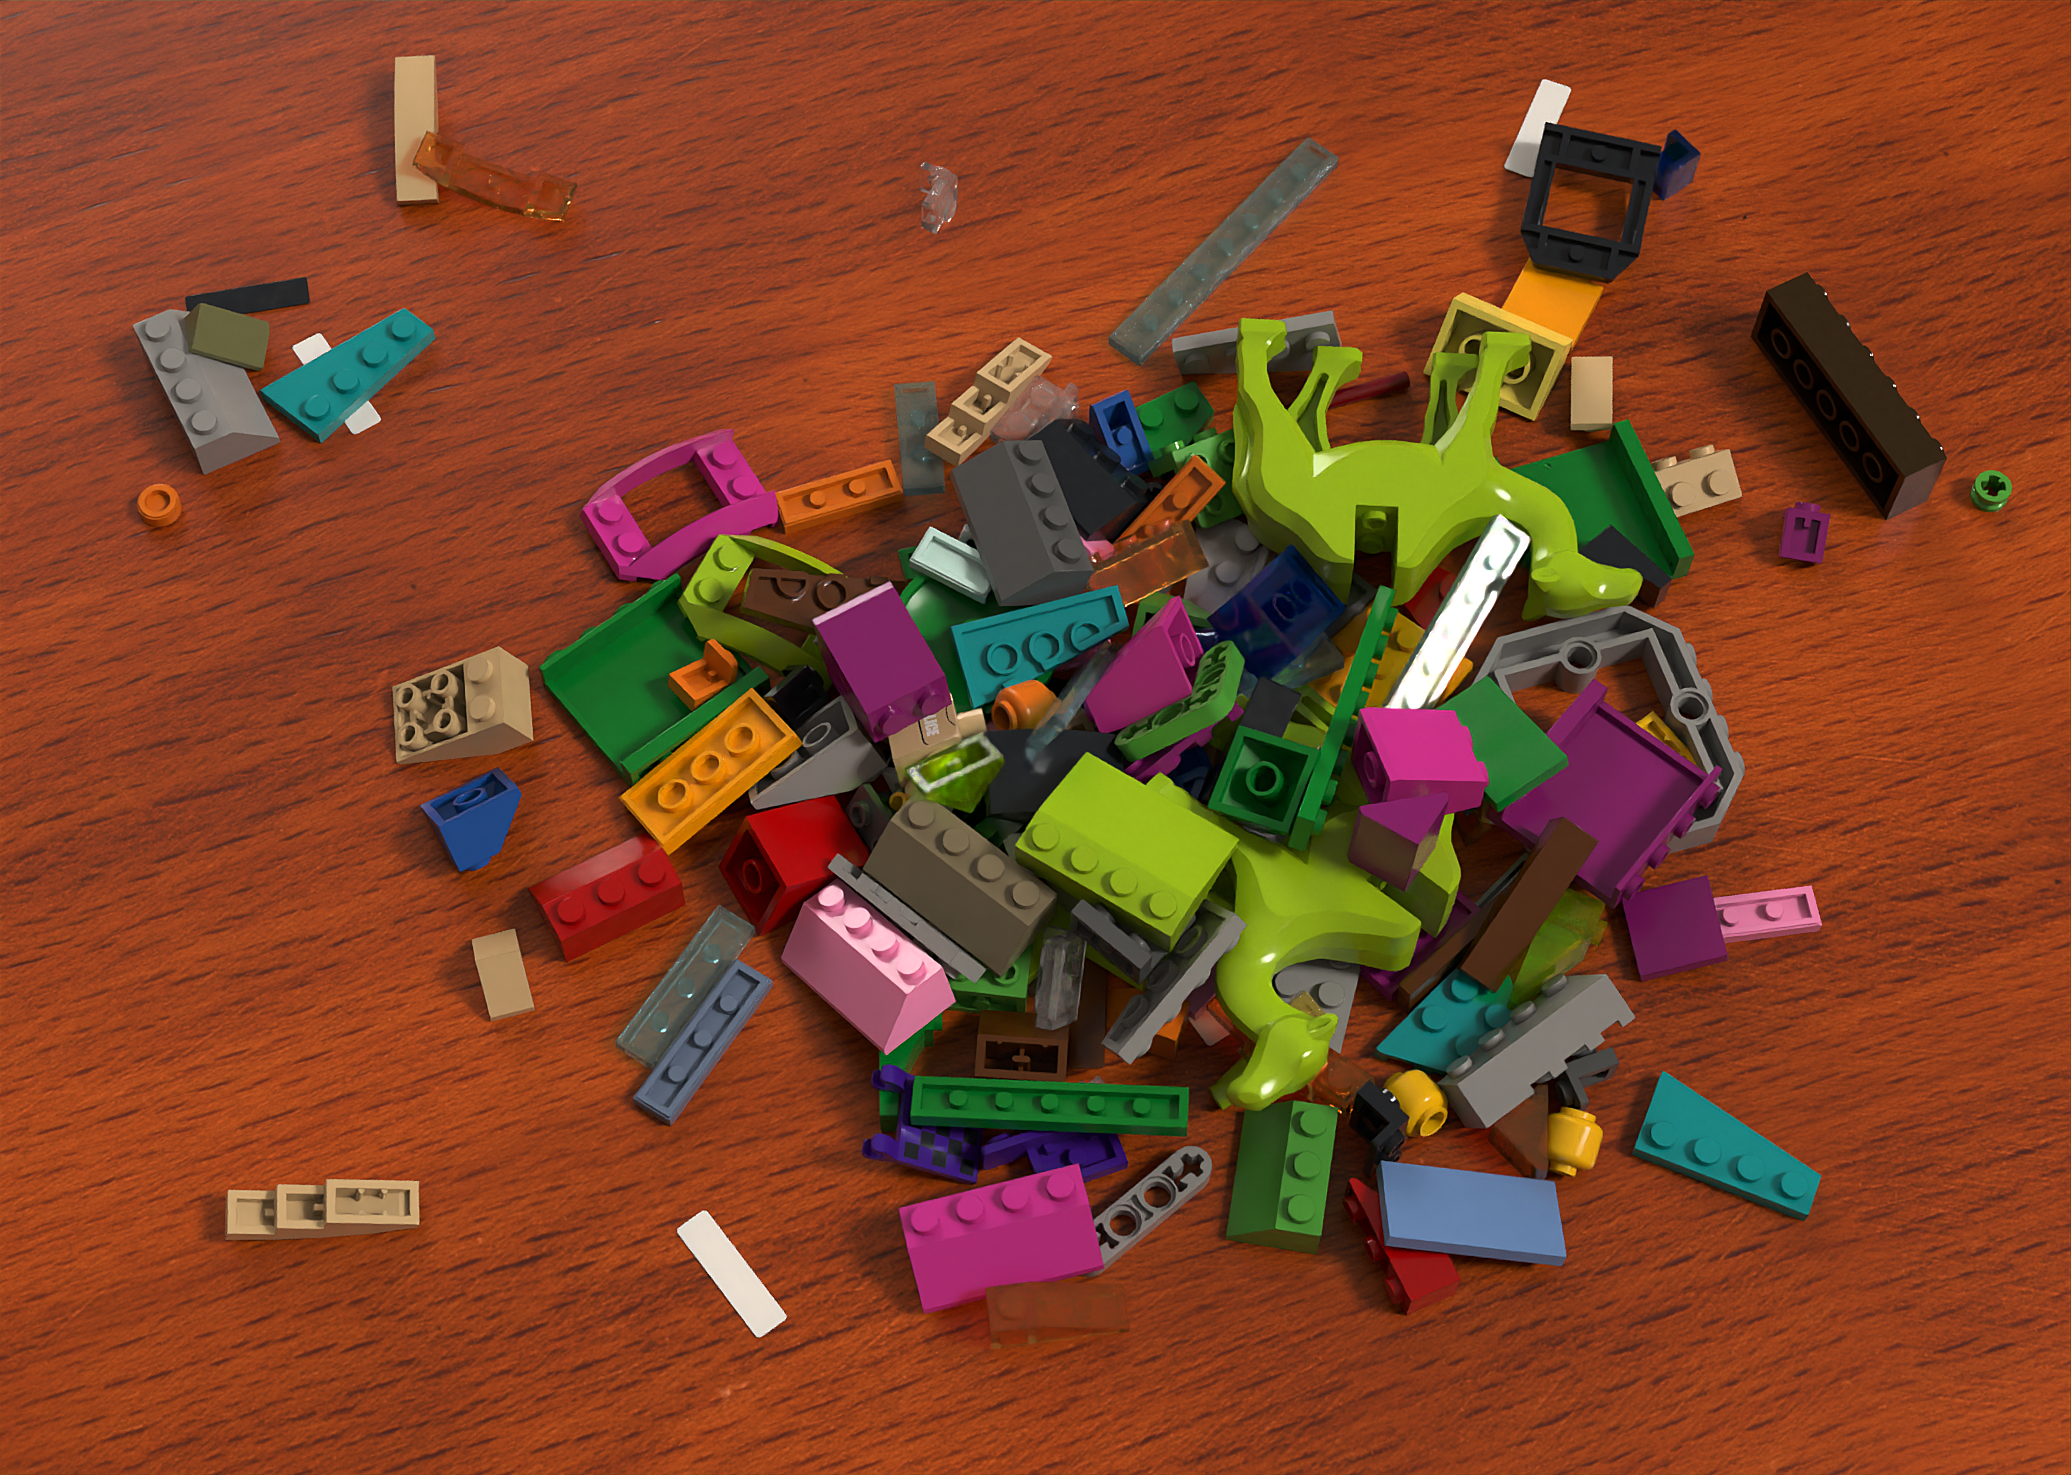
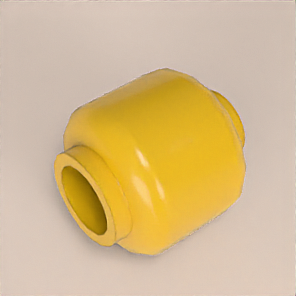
(1420, 1100)
(1572, 1141)

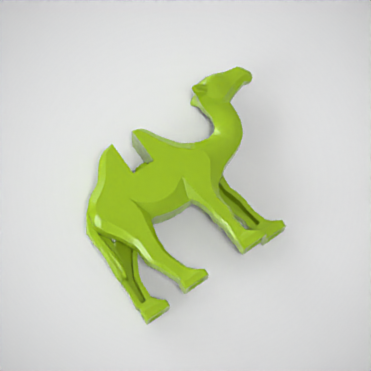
(1401, 493)
(1307, 910)

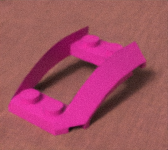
(728, 475)

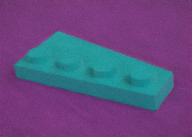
(344, 378)
(1033, 640)
(1717, 1149)

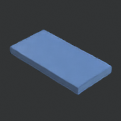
(1470, 1213)

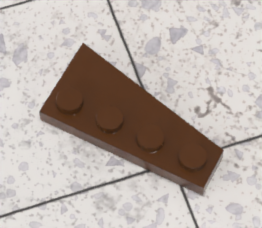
(798, 598)

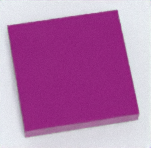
(1675, 928)

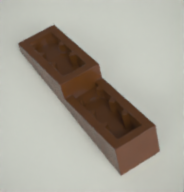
(1527, 904)

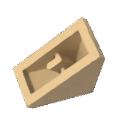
(502, 974)

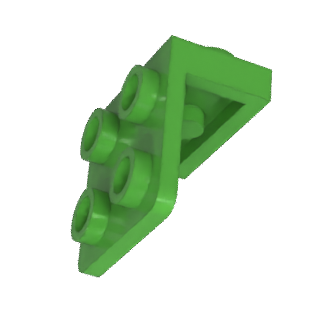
(1219, 454)

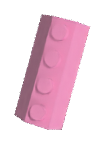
(865, 967)

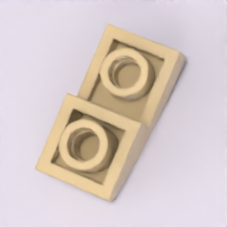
(1591, 393)

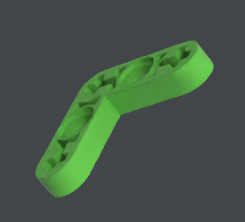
(1209, 702)

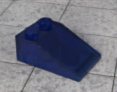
(1277, 613)

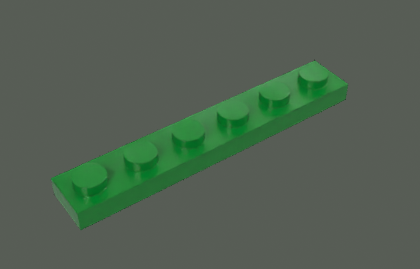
(1050, 1106)

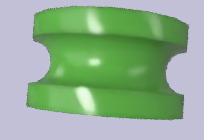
(1982, 499)

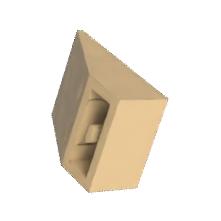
(464, 709)

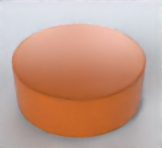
(159, 505)

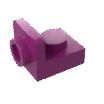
(1804, 533)

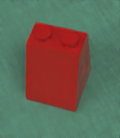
(784, 858)

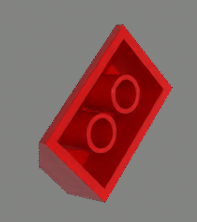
(608, 896)

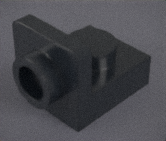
(798, 695)

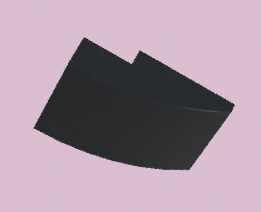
(1032, 776)

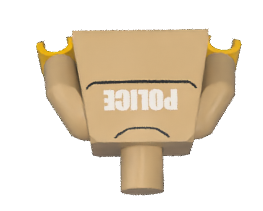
(928, 738)

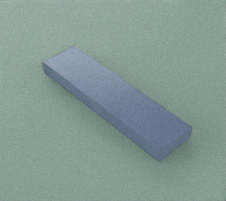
(703, 1042)

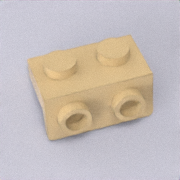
(1699, 481)

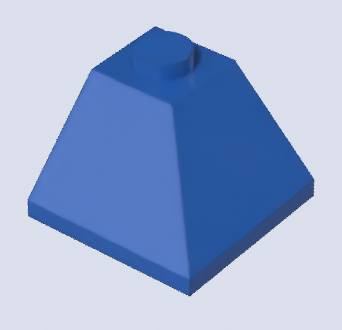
(474, 818)

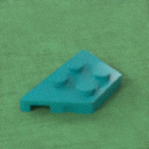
(1447, 1024)

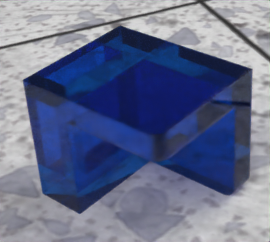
(1675, 165)

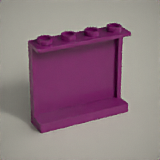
(1617, 789)

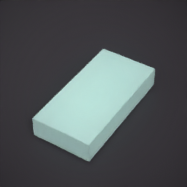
(952, 564)

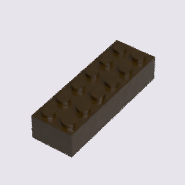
(1848, 396)

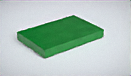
(1507, 743)

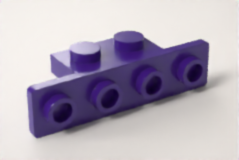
(1049, 1150)

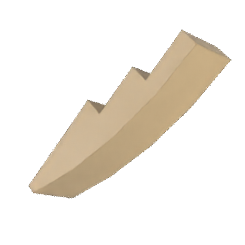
(414, 115)
(985, 402)
(322, 1211)

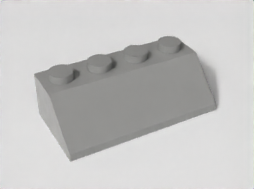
(207, 396)

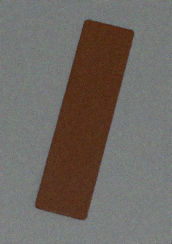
(1090, 1026)

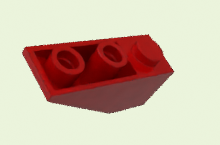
(1412, 1275)

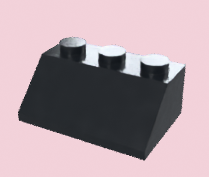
(1092, 479)

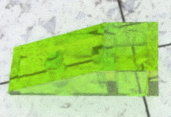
(1559, 944)

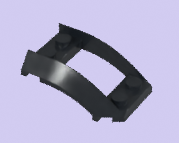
(1596, 156)

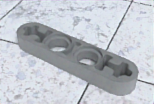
(1143, 1214)

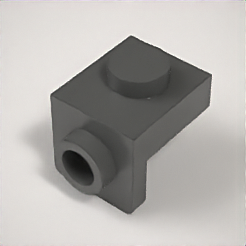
(1584, 1071)

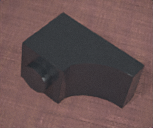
(1617, 551)

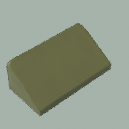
(227, 336)

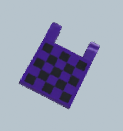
(933, 1149)

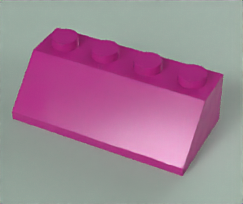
(1001, 1236)

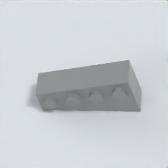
(1532, 1046)

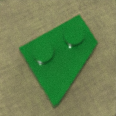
(1175, 418)

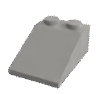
(832, 760)

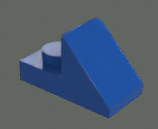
(1120, 429)

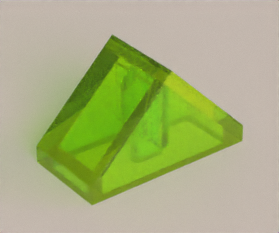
(958, 773)

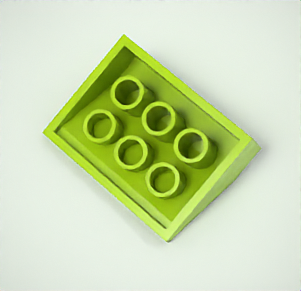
(1125, 850)

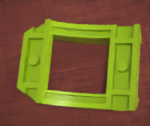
(716, 582)

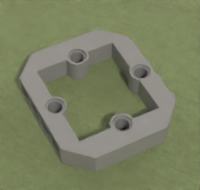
(1613, 638)

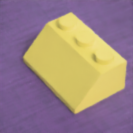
(1524, 388)

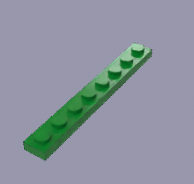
(1342, 727)

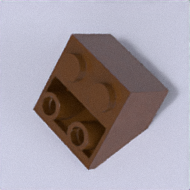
(1018, 1050)

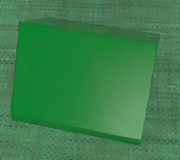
(1263, 781)

